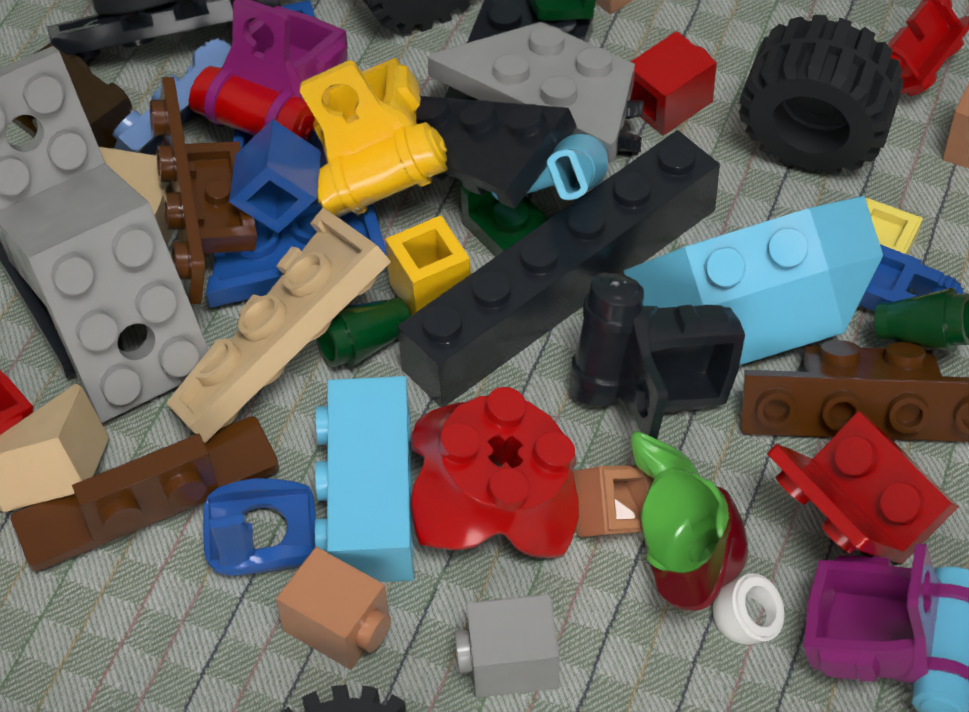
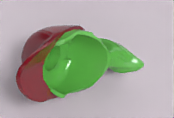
(688, 526)

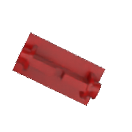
(926, 43)

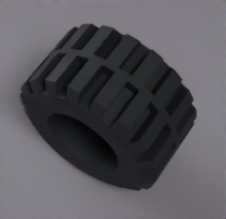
(821, 94)

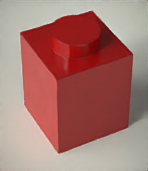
(673, 81)

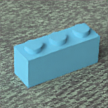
(367, 476)

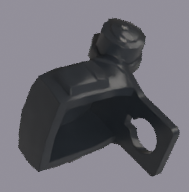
(653, 354)

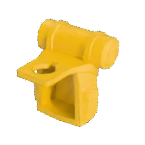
(370, 135)

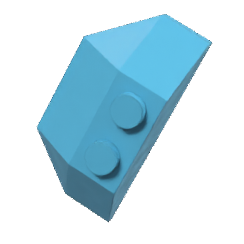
(782, 278)

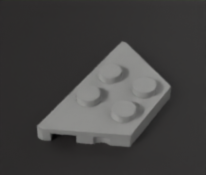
(544, 69)

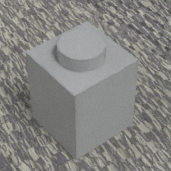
(510, 645)

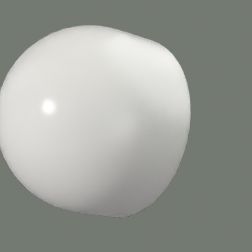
(731, 612)

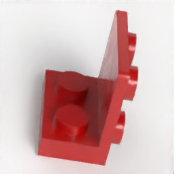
(867, 491)

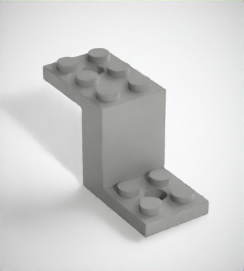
(89, 245)

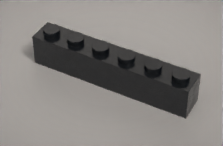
(551, 269)

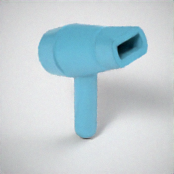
(574, 167)

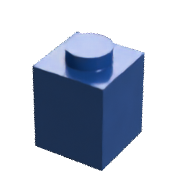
(275, 176)

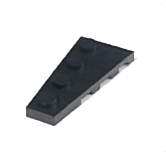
(496, 143)

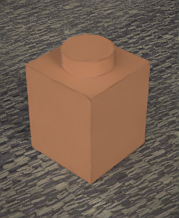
(334, 608)

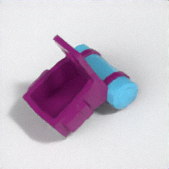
(893, 624)

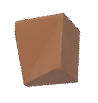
(610, 499)

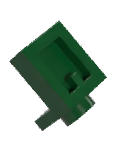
(498, 224)

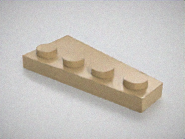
(276, 326)

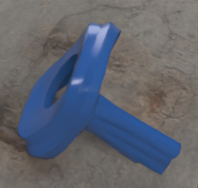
(230, 538)

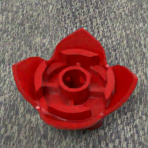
(468, 498)

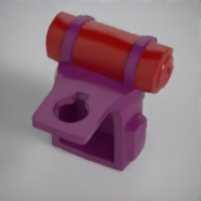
(266, 69)

